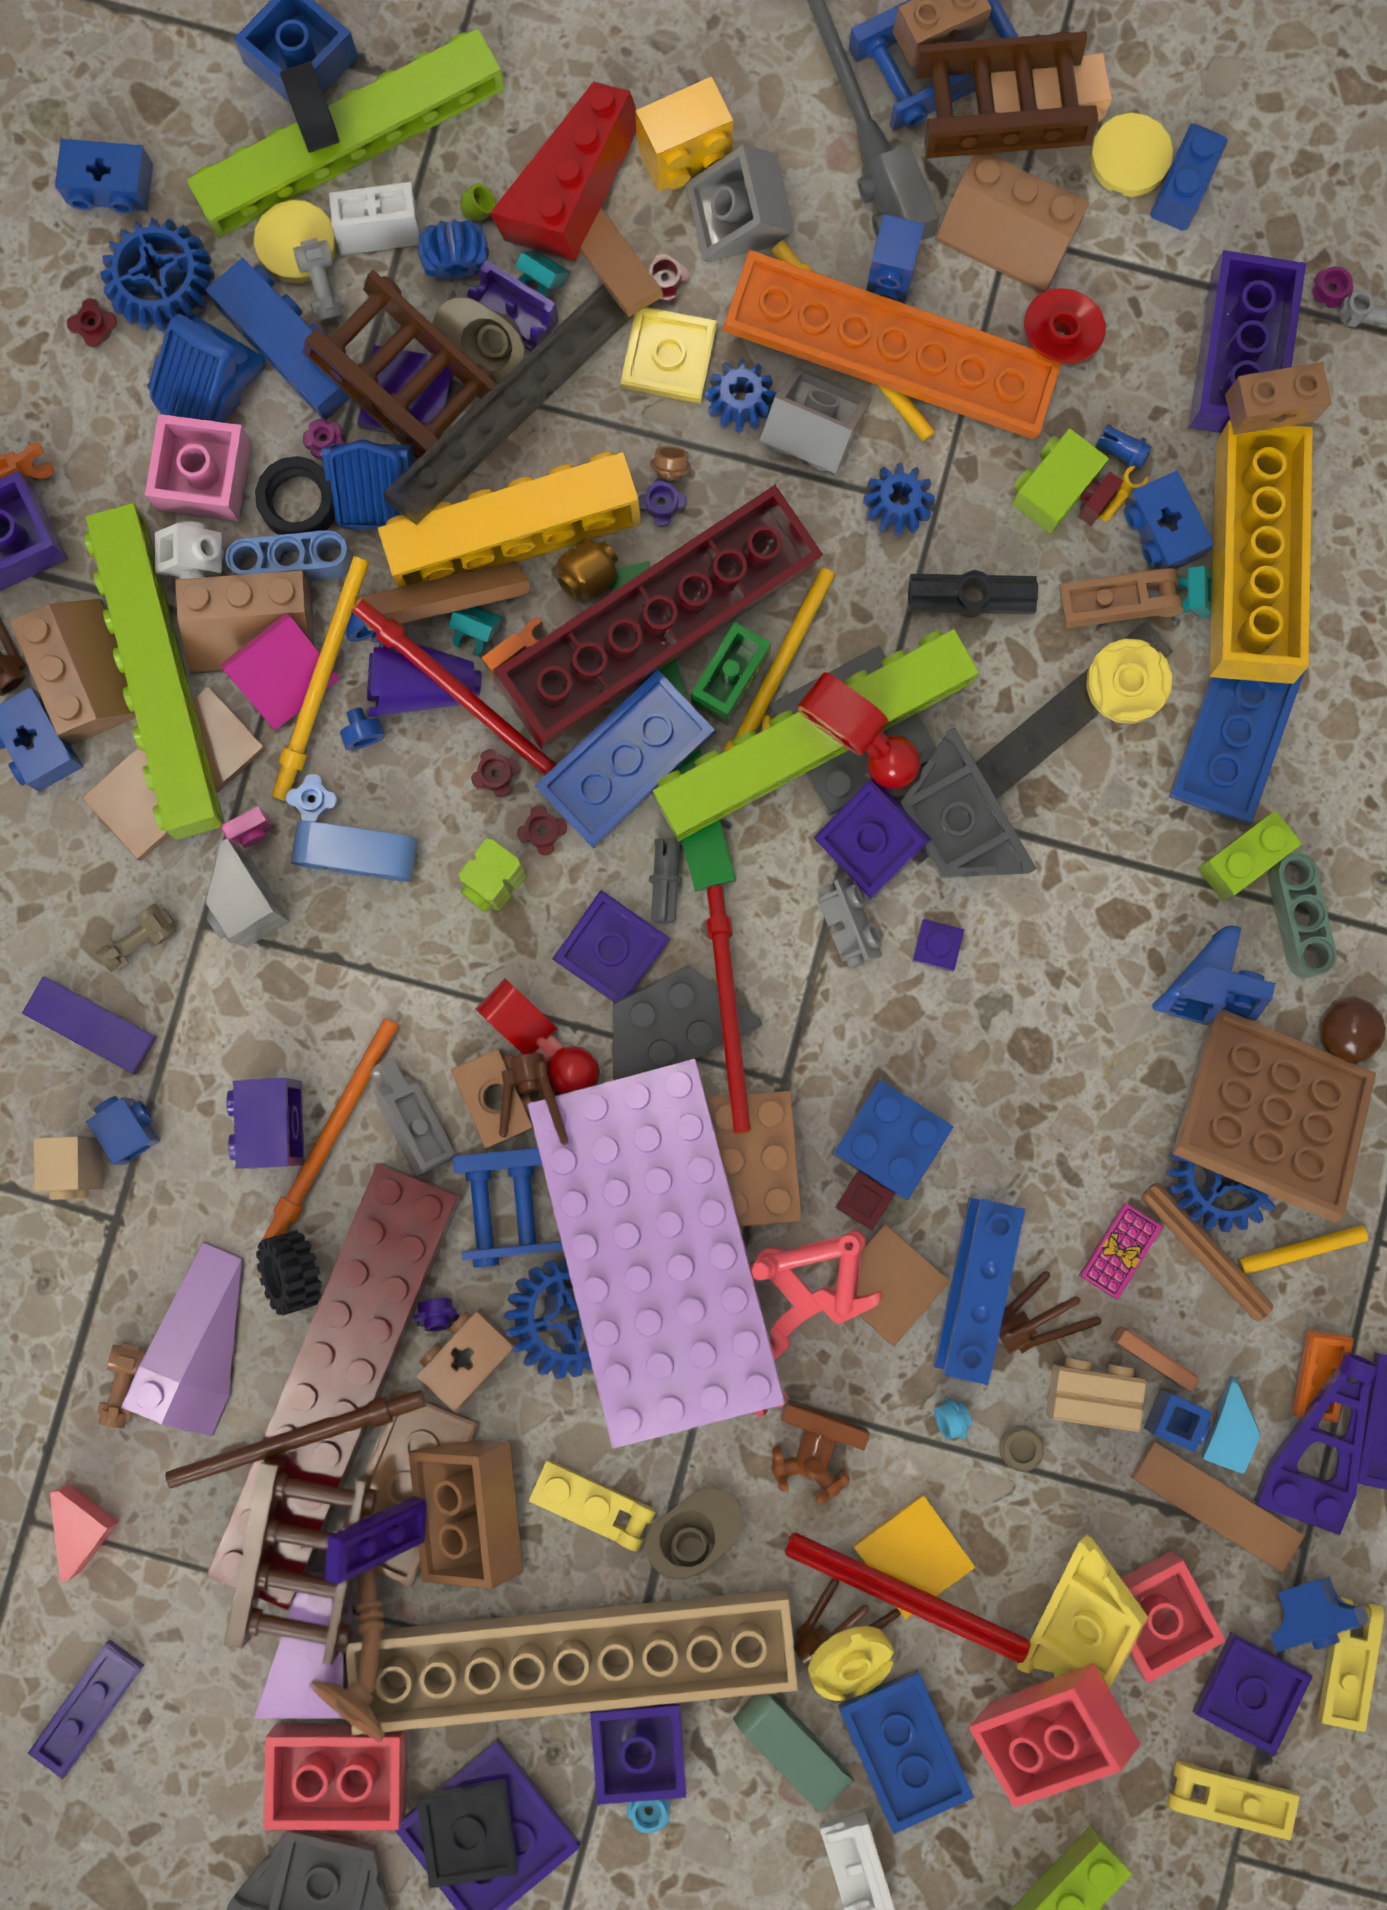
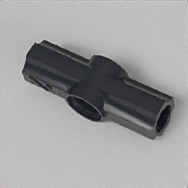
(1000, 594)

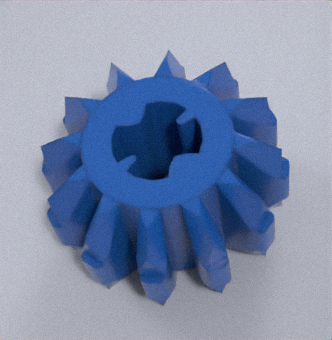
(453, 249)
(724, 393)
(904, 485)

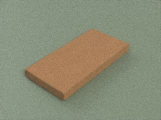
(127, 802)
(391, 1469)

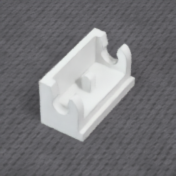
(374, 218)
(856, 1863)

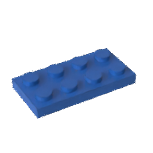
(1233, 746)
(625, 758)

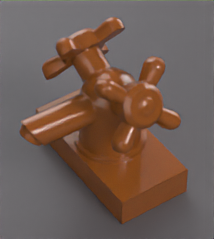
(816, 1449)

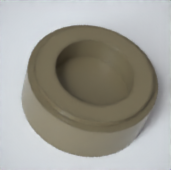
(1021, 1448)

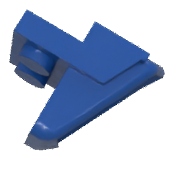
(201, 371)
(360, 476)
(1211, 986)

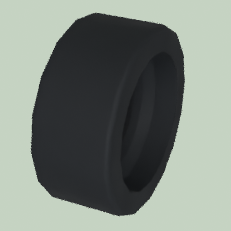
(309, 107)
(280, 472)

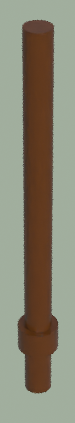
(379, 1412)

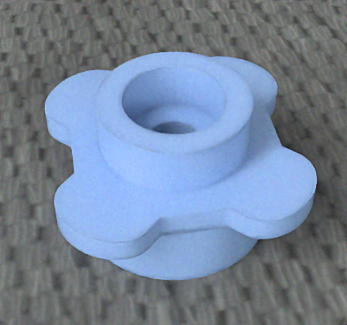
(323, 799)

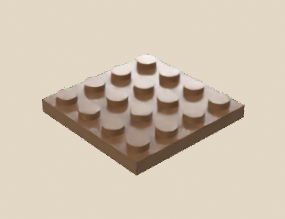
(1276, 1115)

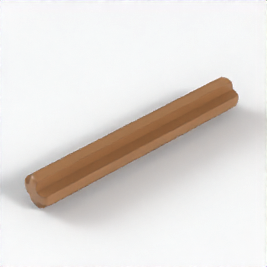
(1207, 1252)

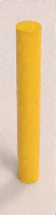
(1303, 1249)

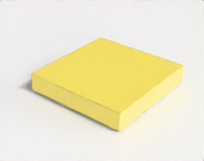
(669, 354)

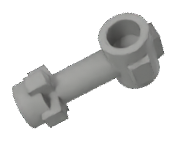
(314, 257)
(1361, 307)

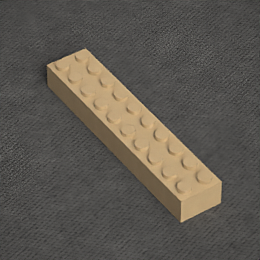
(580, 1660)

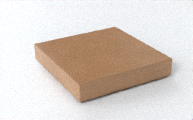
(903, 1277)

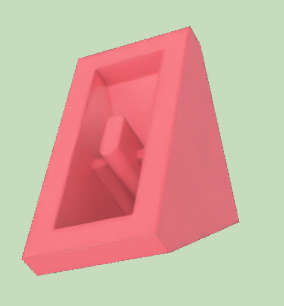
(78, 1529)

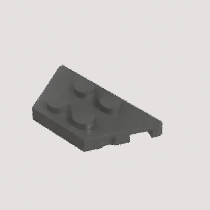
(963, 817)
(669, 1023)
(315, 1874)

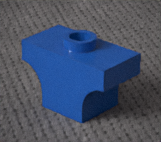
(1315, 1615)

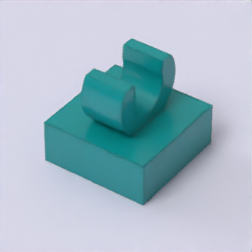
(542, 271)
(1199, 591)
(476, 623)

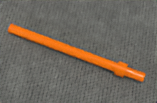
(289, 1207)

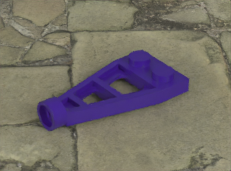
(1306, 1496)

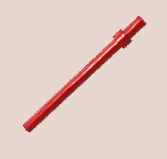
(392, 634)
(719, 931)

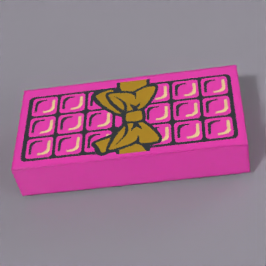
(1120, 1251)

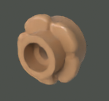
(670, 463)

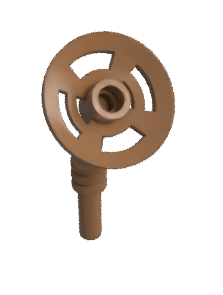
(354, 1701)

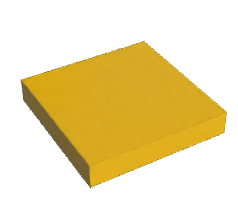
(915, 1549)

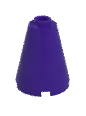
(403, 688)

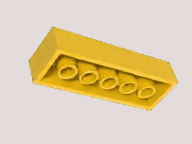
(515, 521)
(1261, 555)

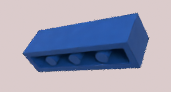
(275, 332)

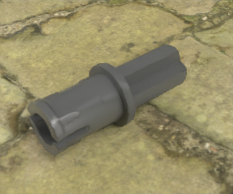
(665, 880)

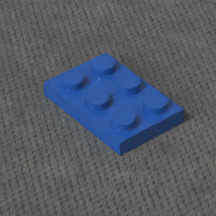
(905, 1751)

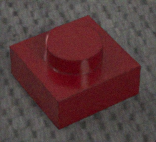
(1098, 497)
(864, 1200)

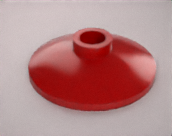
(1071, 314)

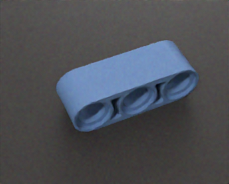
(309, 546)
(354, 851)

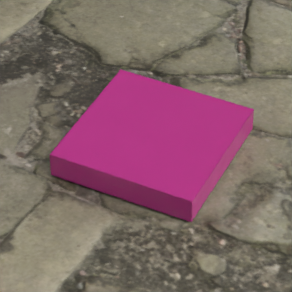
(276, 670)

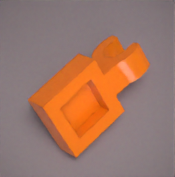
(23, 463)
(512, 646)

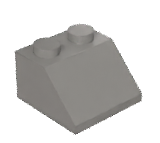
(740, 204)
(814, 420)
(240, 899)

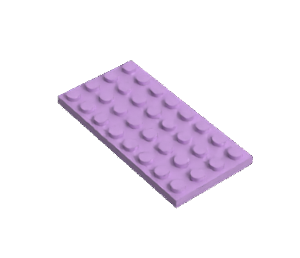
(656, 1255)

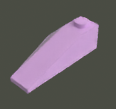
(190, 1359)

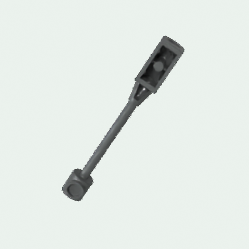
(889, 174)

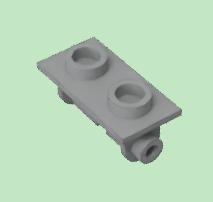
(847, 907)

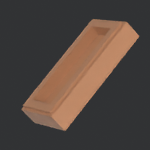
(1154, 1358)

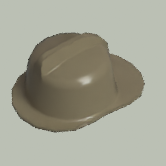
(481, 334)
(695, 1534)

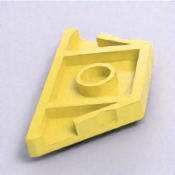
(1086, 1619)

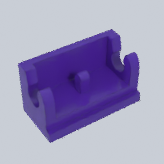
(528, 308)

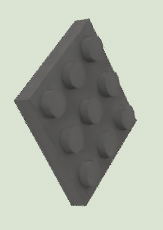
(847, 773)

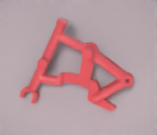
(839, 1305)

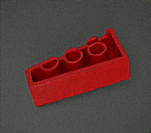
(570, 175)

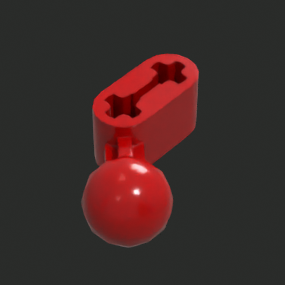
(858, 726)
(531, 1032)

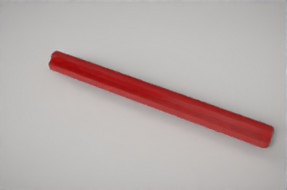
(907, 1597)

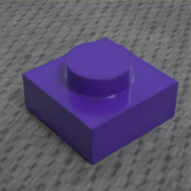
(938, 945)

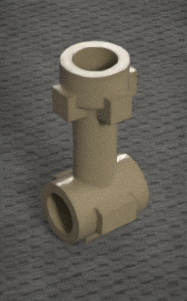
(154, 925)

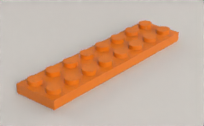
(892, 345)

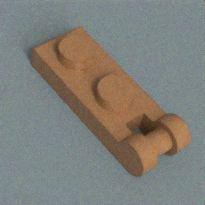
(1120, 598)

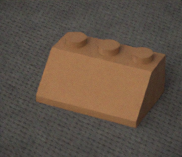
(1011, 221)
(229, 611)
(74, 667)
(469, 1513)

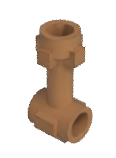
(125, 1362)

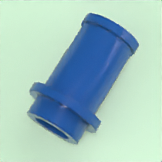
(1124, 446)

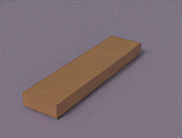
(450, 593)
(1217, 1506)

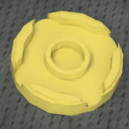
(1131, 154)
(283, 229)
(1129, 681)
(851, 1663)

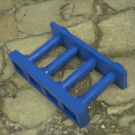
(875, 37)
(477, 1171)
(978, 1290)

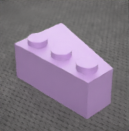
(300, 1662)

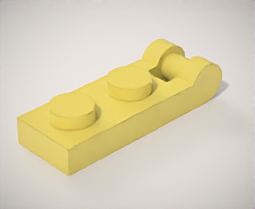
(591, 1504)
(1351, 1674)
(1234, 1801)

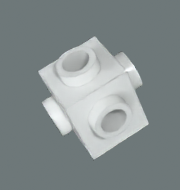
(188, 551)

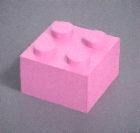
(198, 467)

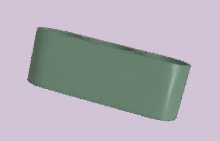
(1310, 896)
(793, 1749)

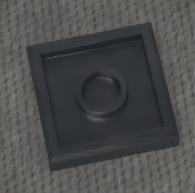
(467, 1833)

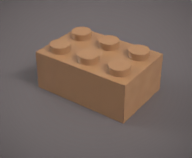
(762, 1161)

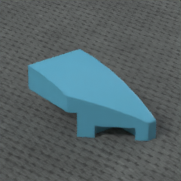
(1233, 1432)

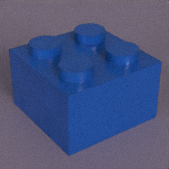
(292, 34)
(892, 1140)

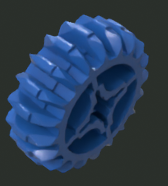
(126, 281)
(1211, 1190)
(564, 1335)

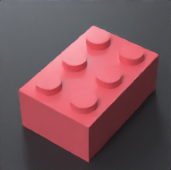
(1054, 1736)
(333, 1779)

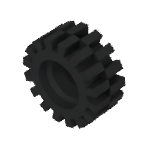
(288, 1272)

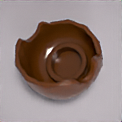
(1352, 1029)

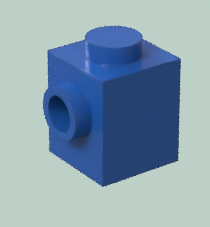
(123, 1128)
(1178, 1420)

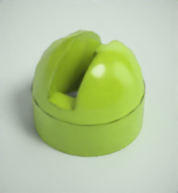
(477, 202)

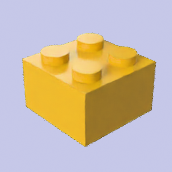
(684, 134)

